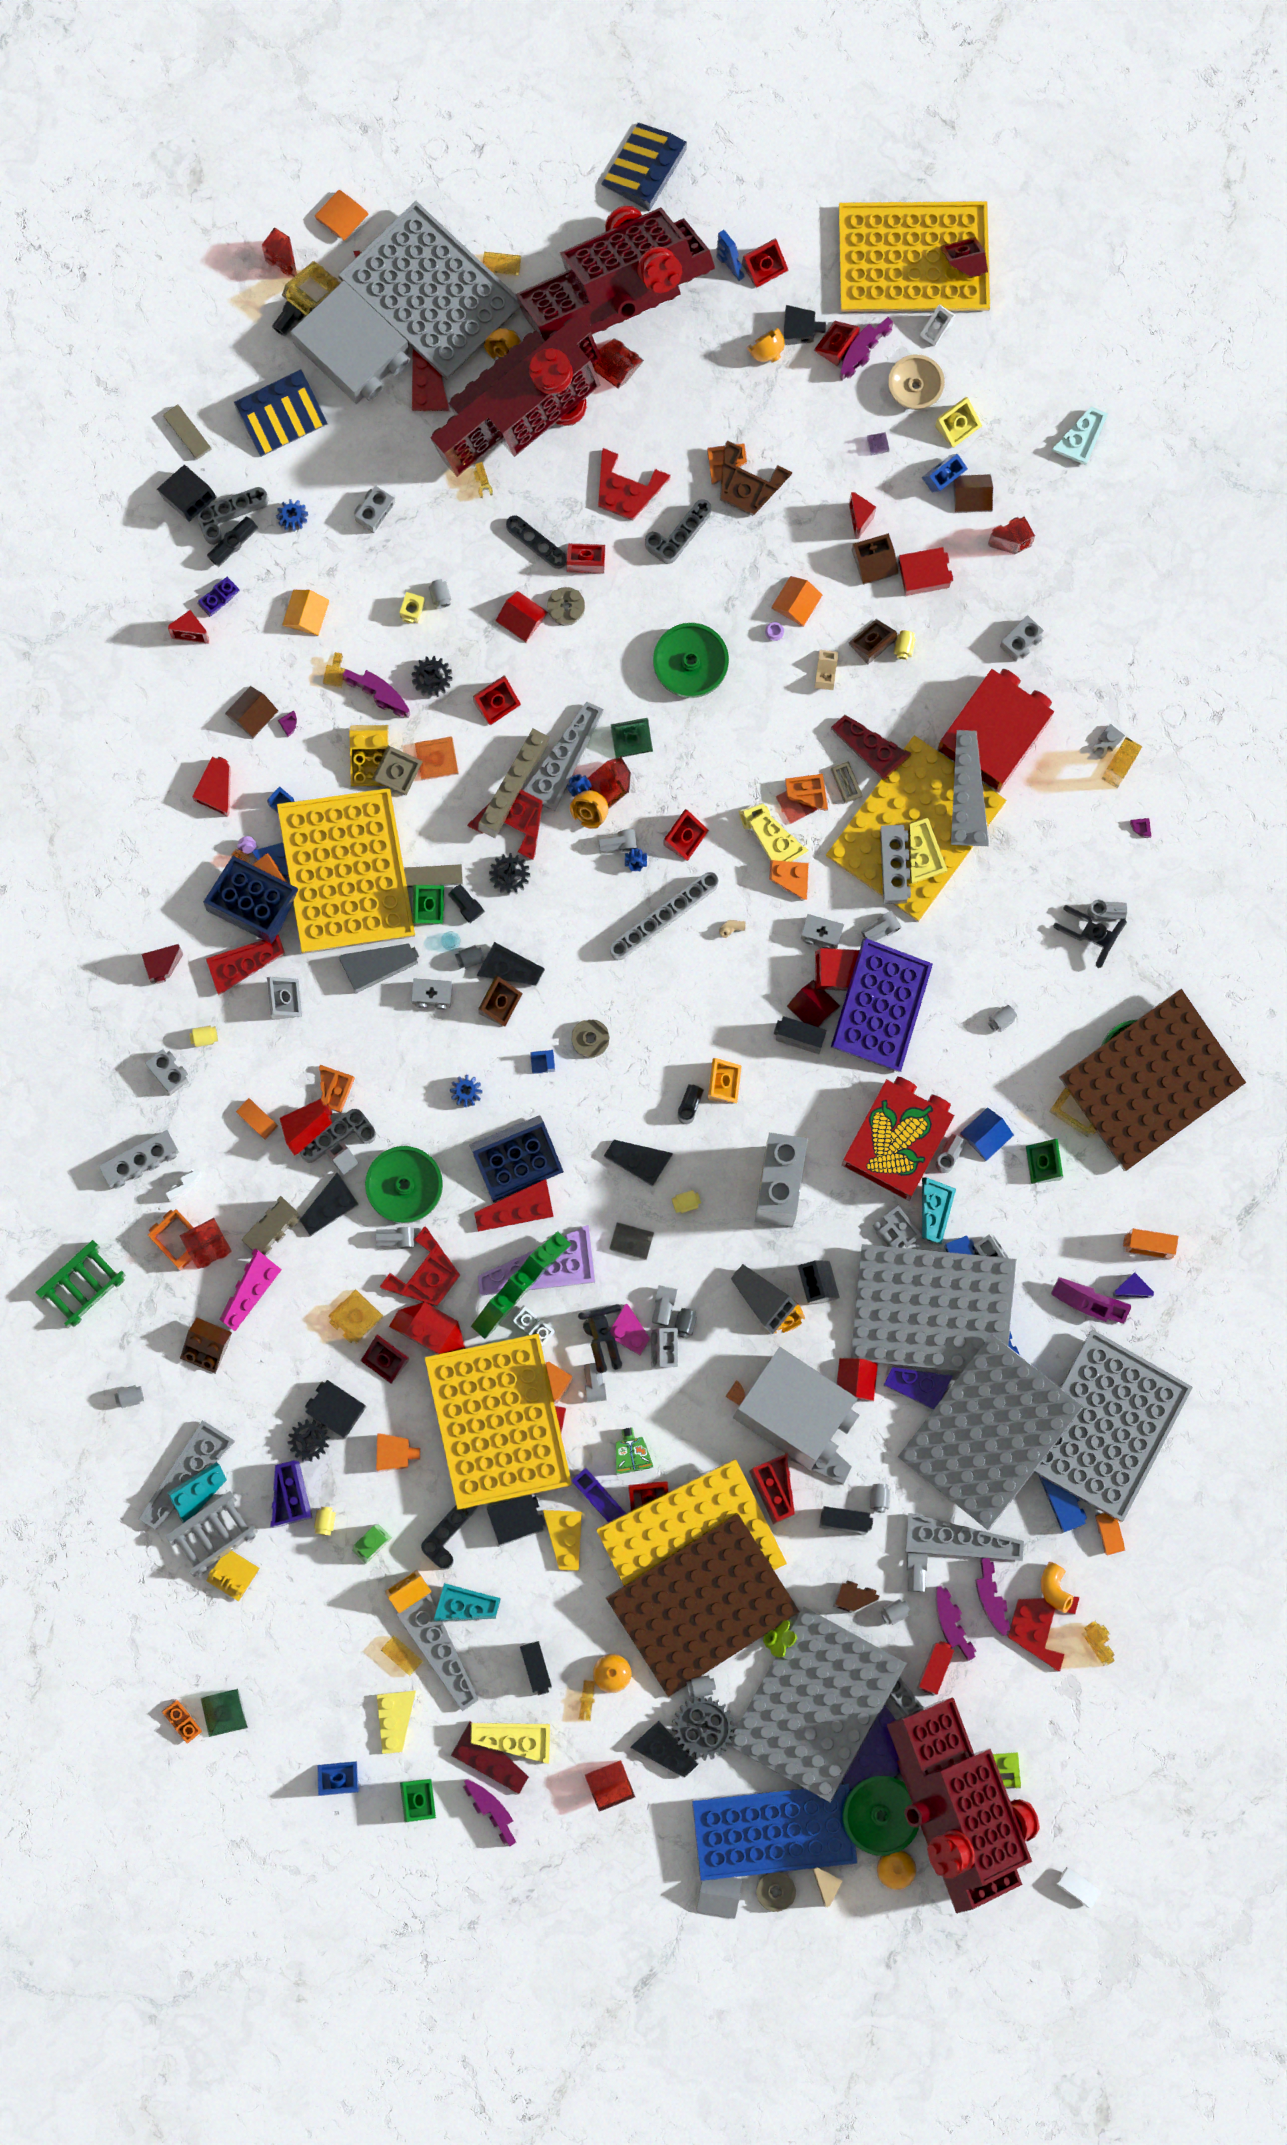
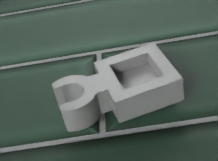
(1110, 739)

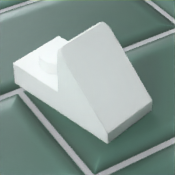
(937, 325)

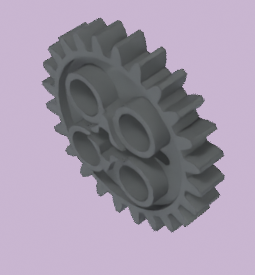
(700, 1745)

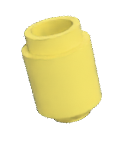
(904, 644)
(203, 1036)
(686, 1201)
(324, 1521)

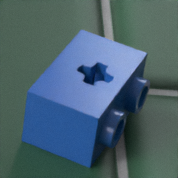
(944, 473)

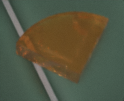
(241, 855)
(736, 1393)

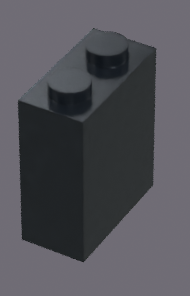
(186, 493)
(800, 1034)
(818, 1281)
(335, 1408)
(516, 1519)
(845, 1520)
(536, 1668)

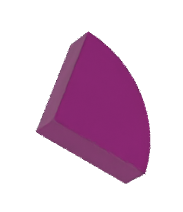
(288, 723)
(1141, 827)

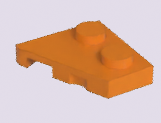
(807, 790)

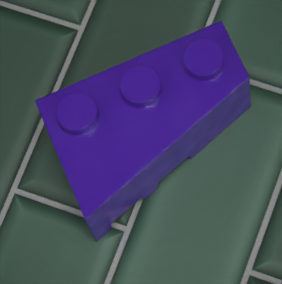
(290, 1495)

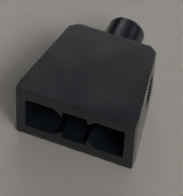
(801, 325)

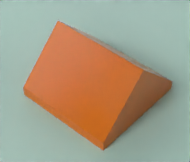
(797, 600)
(558, 1380)

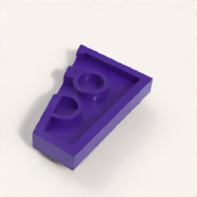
(920, 1386)

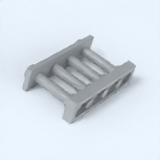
(210, 1514)

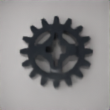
(437, 681)
(517, 874)
(317, 1442)

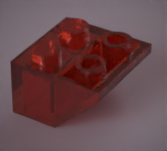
(279, 252)
(617, 363)
(1012, 537)
(610, 1786)

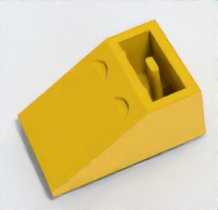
(366, 752)

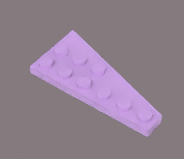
(571, 1268)

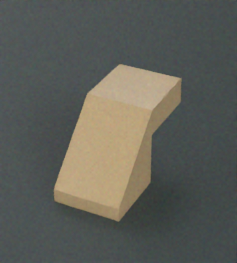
(826, 669)

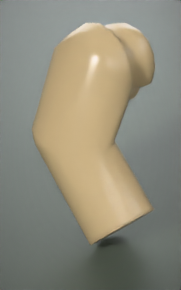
(730, 926)

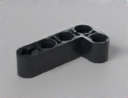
(440, 1542)

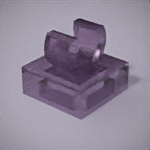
(878, 443)

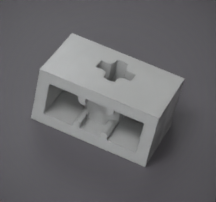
(831, 929)
(442, 992)

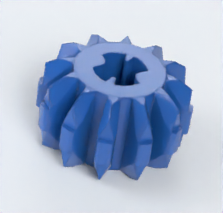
(289, 509)
(469, 1085)

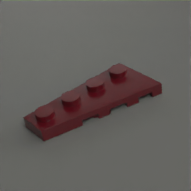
(874, 750)
(489, 1762)

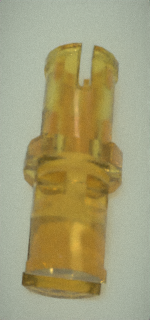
(587, 1700)

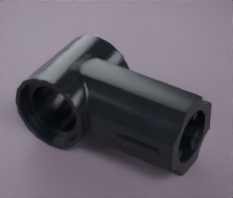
(287, 319)
(468, 906)
(690, 1102)

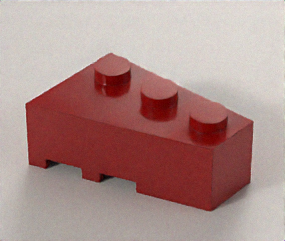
(774, 1487)

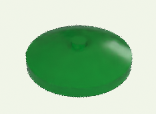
(690, 660)
(404, 1184)
(876, 1816)

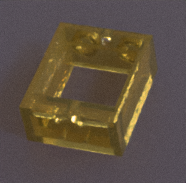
(299, 297)
(1122, 762)
(1056, 1110)

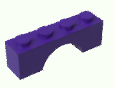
(597, 1495)

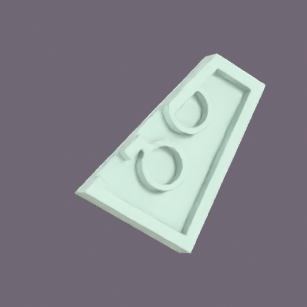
(1081, 439)

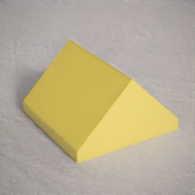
(958, 422)

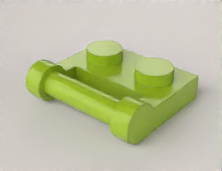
(1009, 1764)

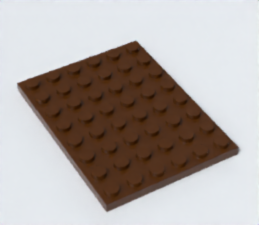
(1152, 1079)
(702, 1604)

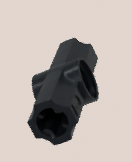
(223, 550)

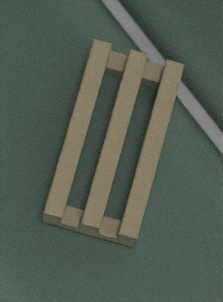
(852, 797)

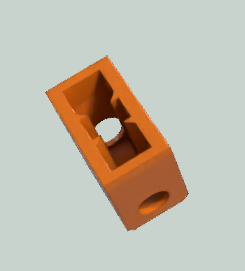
(394, 1453)

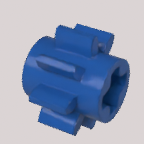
(578, 784)
(635, 859)

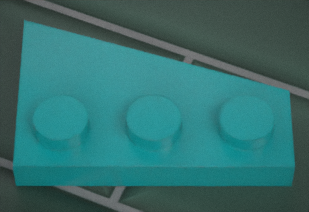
(936, 1207)
(465, 1604)

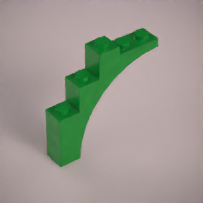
(519, 1284)

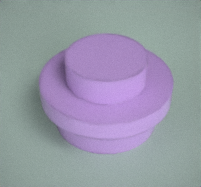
(774, 631)
(246, 844)

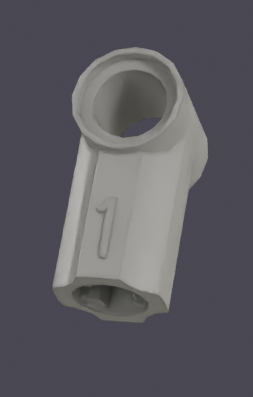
(622, 841)
(1110, 910)
(886, 925)
(950, 1152)
(401, 1237)
(664, 1301)
(595, 1387)
(916, 1571)

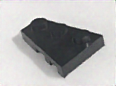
(510, 966)
(662, 1748)

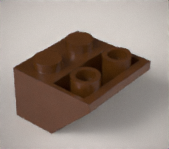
(875, 558)
(205, 1345)
(852, 1598)

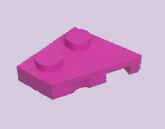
(629, 1331)

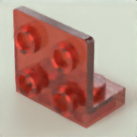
(205, 1243)

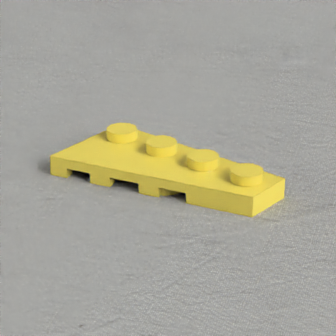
(514, 1738)

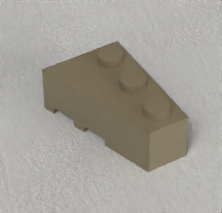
(271, 1227)

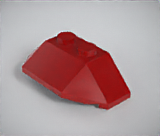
(429, 1328)

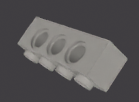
(893, 894)
(110, 1168)

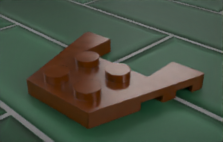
(743, 488)

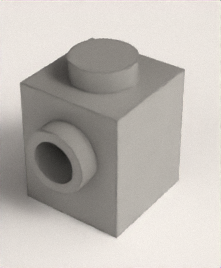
(342, 1157)

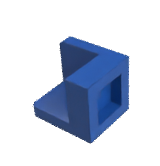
(279, 797)
(542, 1061)

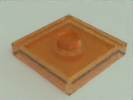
(437, 758)

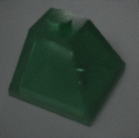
(224, 1712)

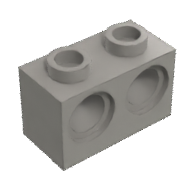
(378, 510)
(1018, 635)
(164, 1074)
(990, 1247)
(664, 1347)

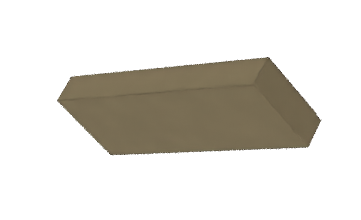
(187, 431)
(434, 875)

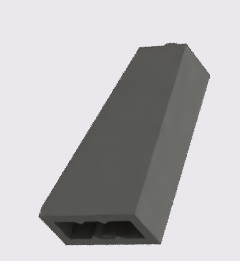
(376, 965)
(764, 1298)

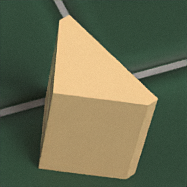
(827, 1885)

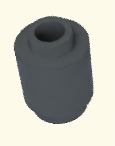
(469, 957)
(685, 1322)

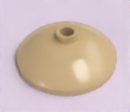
(919, 371)

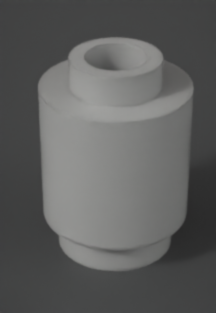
(440, 593)
(1002, 1018)
(129, 1396)
(880, 1498)
(895, 1612)
(701, 1686)

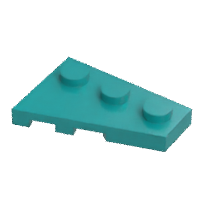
(196, 1491)

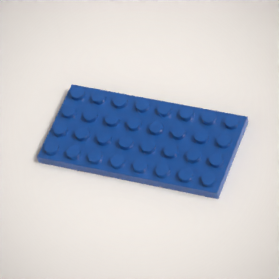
(770, 1833)

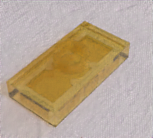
(502, 263)
(401, 1655)

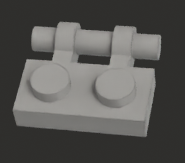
(902, 1227)

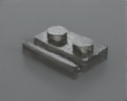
(631, 1241)

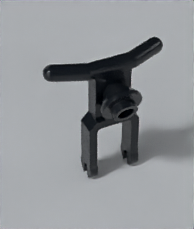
(1093, 933)
(598, 1328)

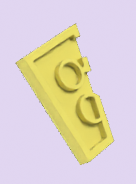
(924, 852)

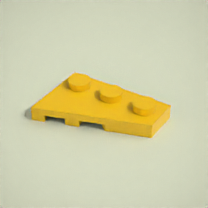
(565, 1537)

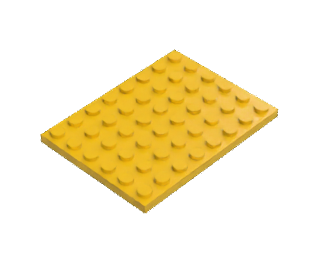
(896, 259)
(911, 793)
(346, 870)
(498, 1421)
(681, 1516)

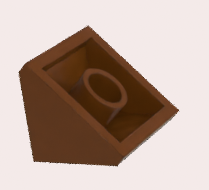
(973, 493)
(873, 640)
(252, 711)
(499, 1001)

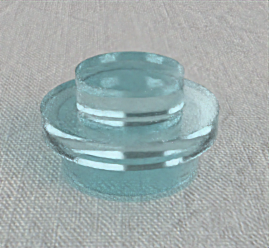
(450, 940)

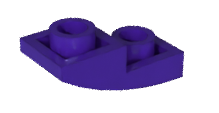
(218, 597)

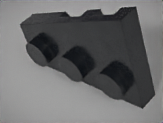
(638, 1160)
(328, 1206)

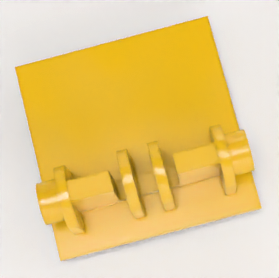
(232, 1575)

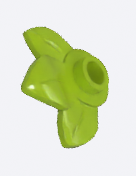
(780, 1639)

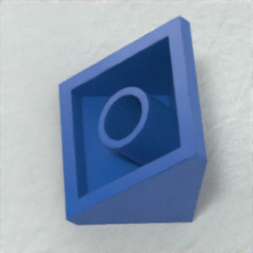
(987, 1133)
(338, 1778)

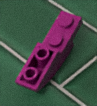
(858, 352)
(385, 695)
(1091, 1303)
(993, 1606)
(948, 1615)
(487, 1802)

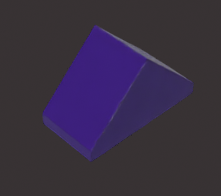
(1134, 1287)

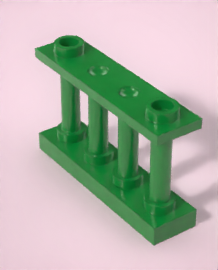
(62, 1278)

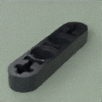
(534, 544)

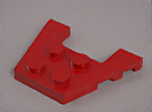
(623, 494)
(523, 816)
(431, 1279)
(1032, 1626)

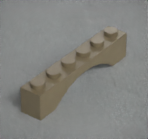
(512, 783)

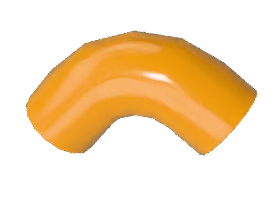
(1051, 1588)

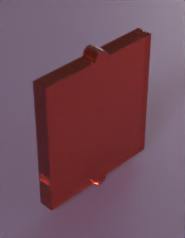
(793, 810)

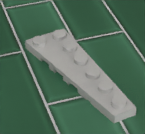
(558, 768)
(969, 814)
(201, 1451)
(945, 1538)
(438, 1649)

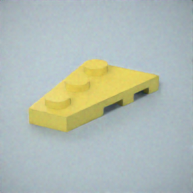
(775, 839)
(394, 1718)

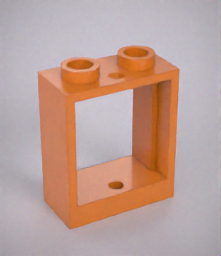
(157, 1229)
(1151, 1243)

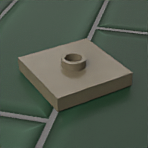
(397, 770)

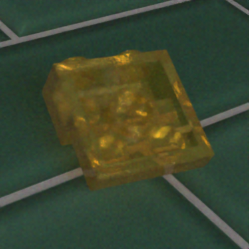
(355, 1317)
(1096, 1638)

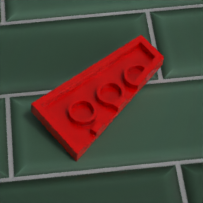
(238, 964)

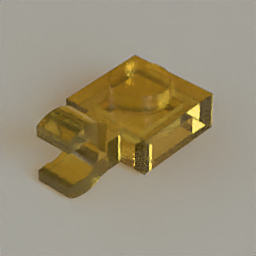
(480, 475)
(334, 674)

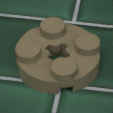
(574, 612)
(590, 1049)
(769, 1882)

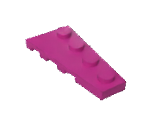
(254, 1283)

